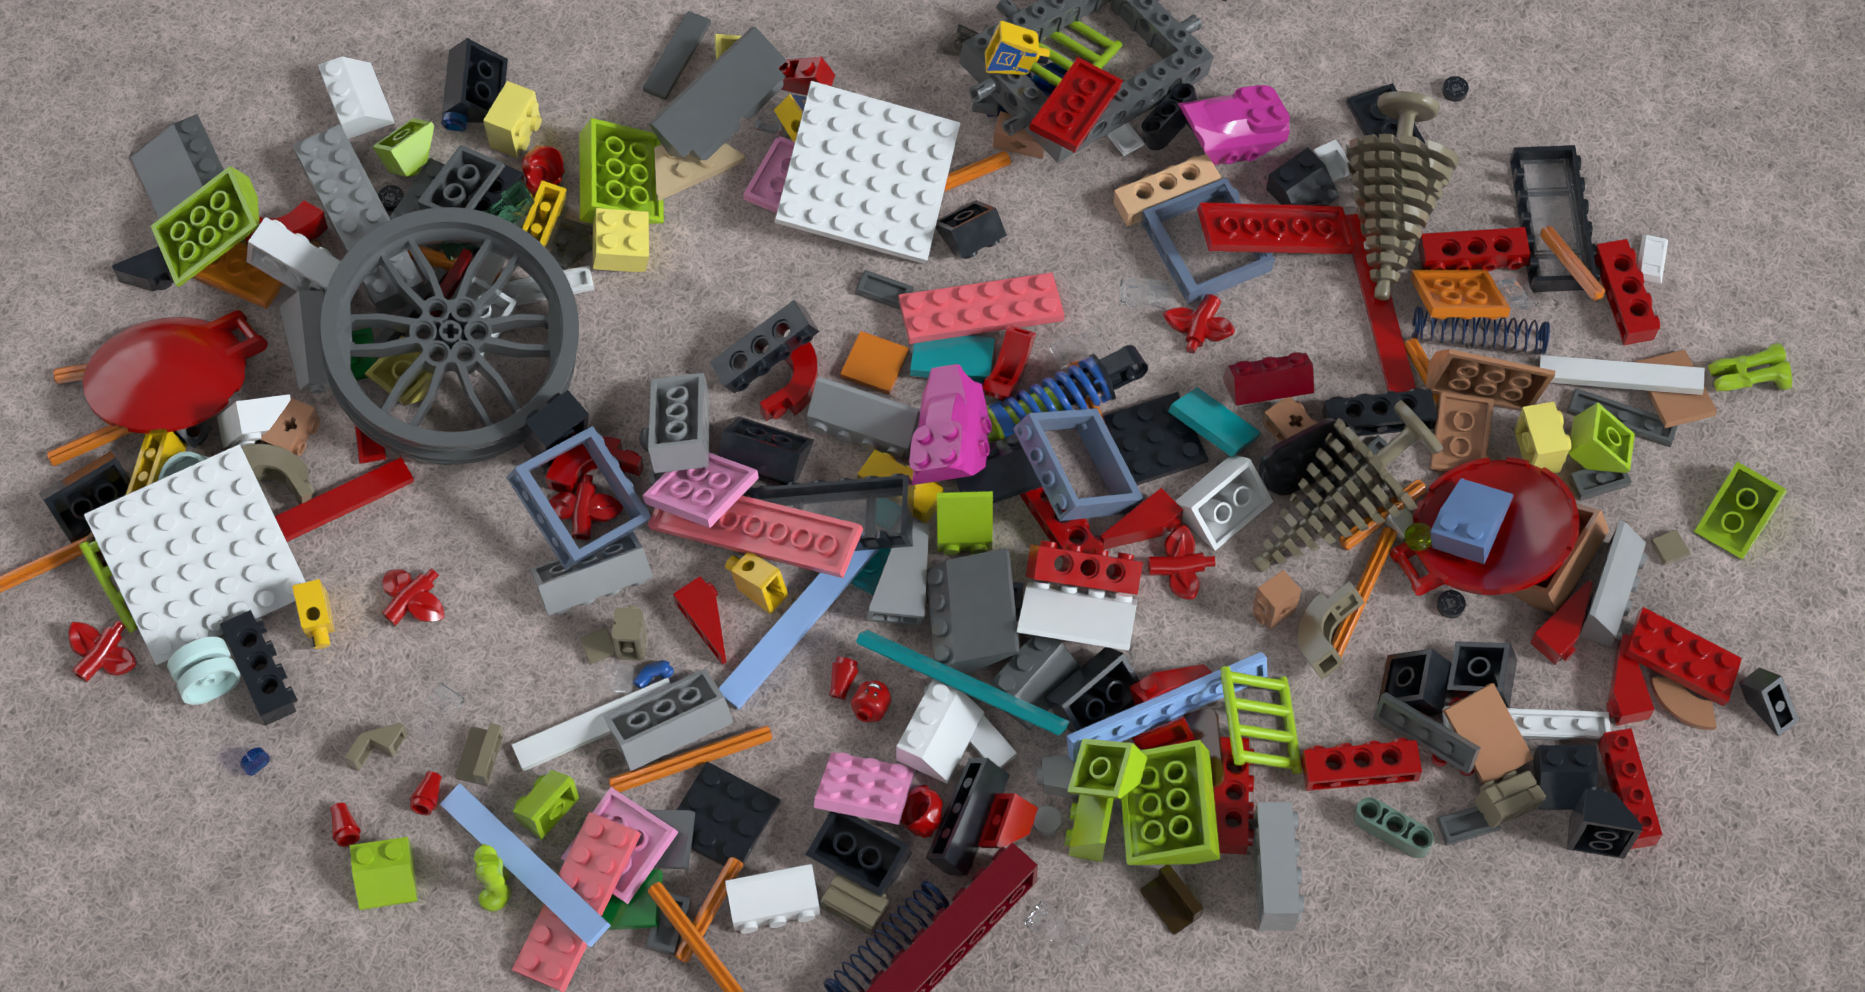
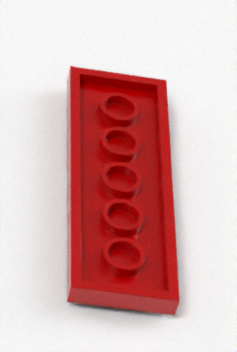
(1275, 228)

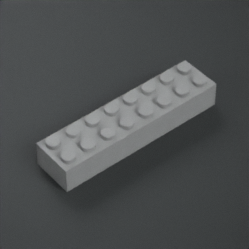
(353, 209)

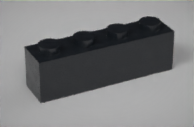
(966, 816)

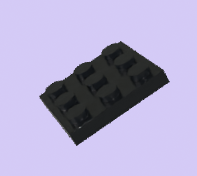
(1154, 440)
(727, 814)

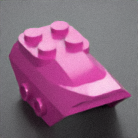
(1239, 124)
(951, 428)

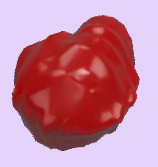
(542, 164)
(922, 811)

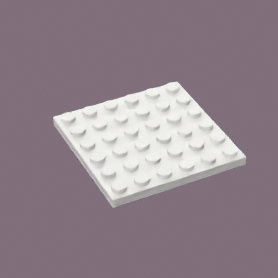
(867, 172)
(196, 552)

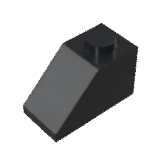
(145, 271)
(1769, 699)

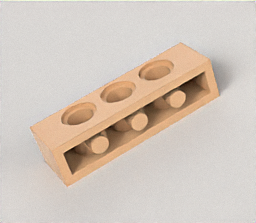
(1151, 186)

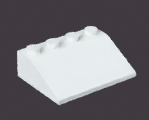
(1077, 614)

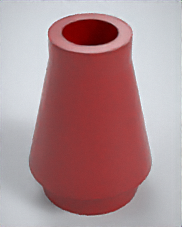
(842, 676)
(425, 796)
(344, 827)

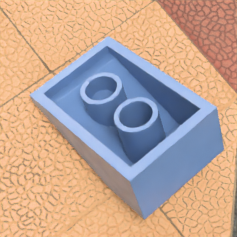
(1470, 520)

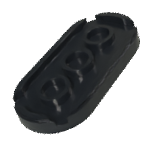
(1288, 460)

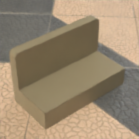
(480, 754)

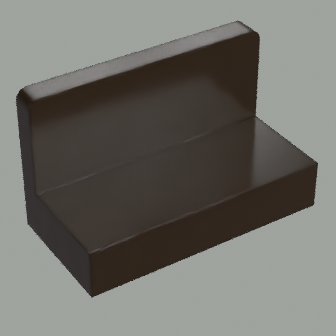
(1172, 900)

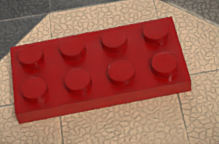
(1076, 105)
(1683, 656)

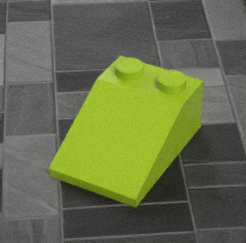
(1740, 510)
(964, 522)

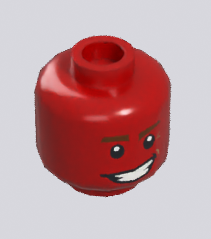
(871, 701)

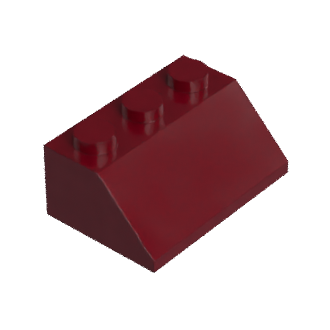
(1270, 378)

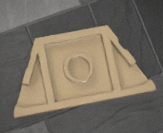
(679, 173)

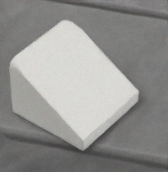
(1400, 523)

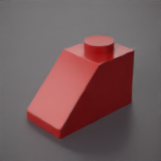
(1007, 821)

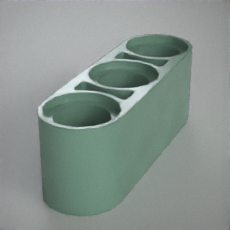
(1387, 815)

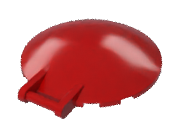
(169, 372)
(1530, 542)

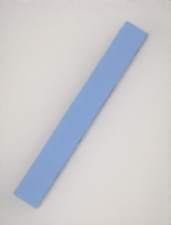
(789, 631)
(1164, 707)
(526, 865)

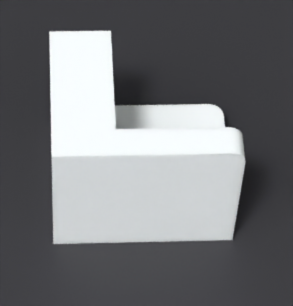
(1334, 158)

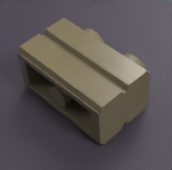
(629, 633)
(1510, 798)
(855, 904)

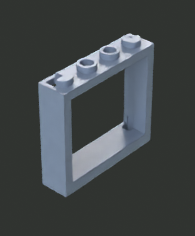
(1190, 290)
(1108, 460)
(546, 517)

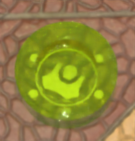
(1418, 536)

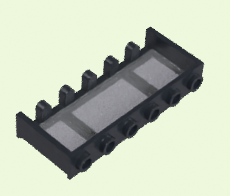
(1552, 195)
(876, 503)

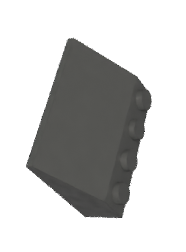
(177, 164)
(973, 610)

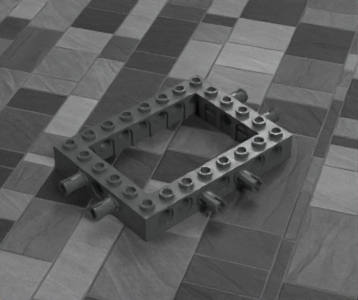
(1182, 54)

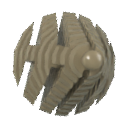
(1397, 185)
(1361, 476)

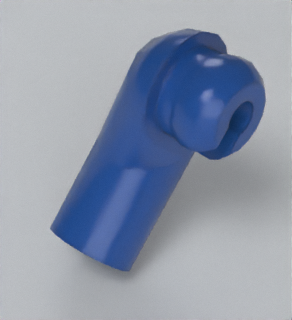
(651, 670)

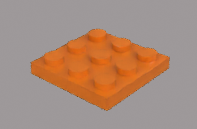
(1459, 294)

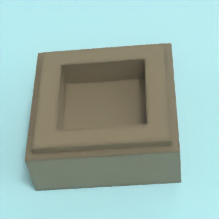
(1670, 547)
(598, 646)

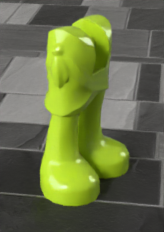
(1737, 367)
(493, 876)

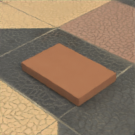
(1679, 407)
(1462, 430)
(1488, 724)

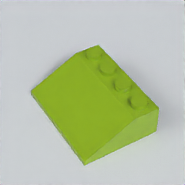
(617, 170)
(207, 224)
(1172, 809)

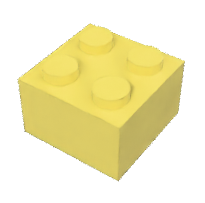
(512, 119)
(620, 240)
(1542, 436)

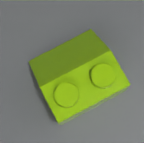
(406, 148)
(1601, 441)
(1107, 769)
(546, 803)
(1090, 827)
(384, 873)

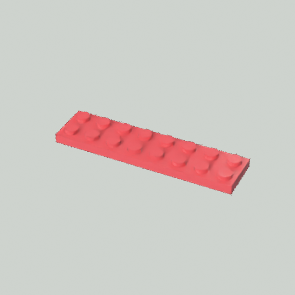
(773, 534)

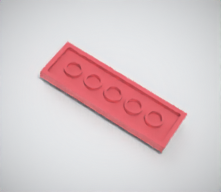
(981, 308)
(593, 873)

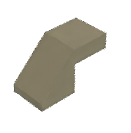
(385, 739)

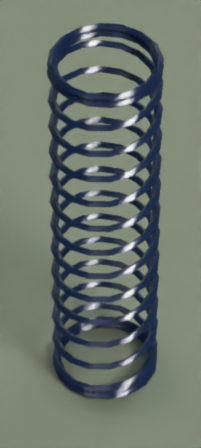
(1542, 335)
(831, 984)

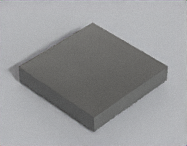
(678, 852)

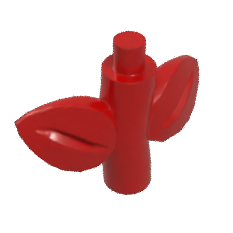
(1200, 323)
(584, 507)
(1181, 563)
(411, 596)
(99, 650)

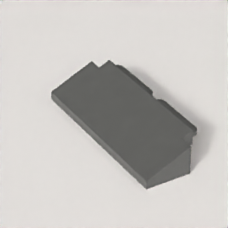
(720, 97)

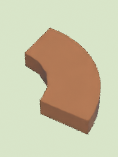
(1682, 704)

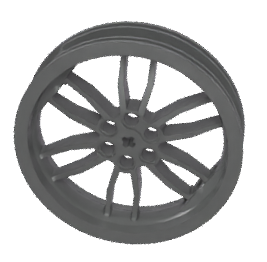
(437, 227)

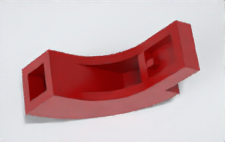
(304, 219)
(1010, 363)
(799, 390)
(572, 465)

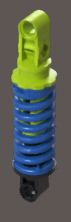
(1092, 378)

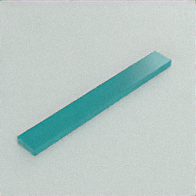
(962, 682)

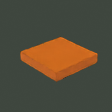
(874, 362)

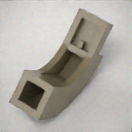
(280, 465)
(1319, 624)

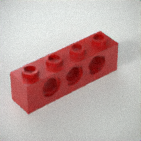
(1484, 242)
(1631, 328)
(1060, 532)
(1124, 579)
(1377, 772)
(1629, 782)
(1234, 839)

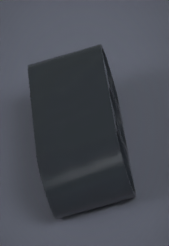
(1167, 117)

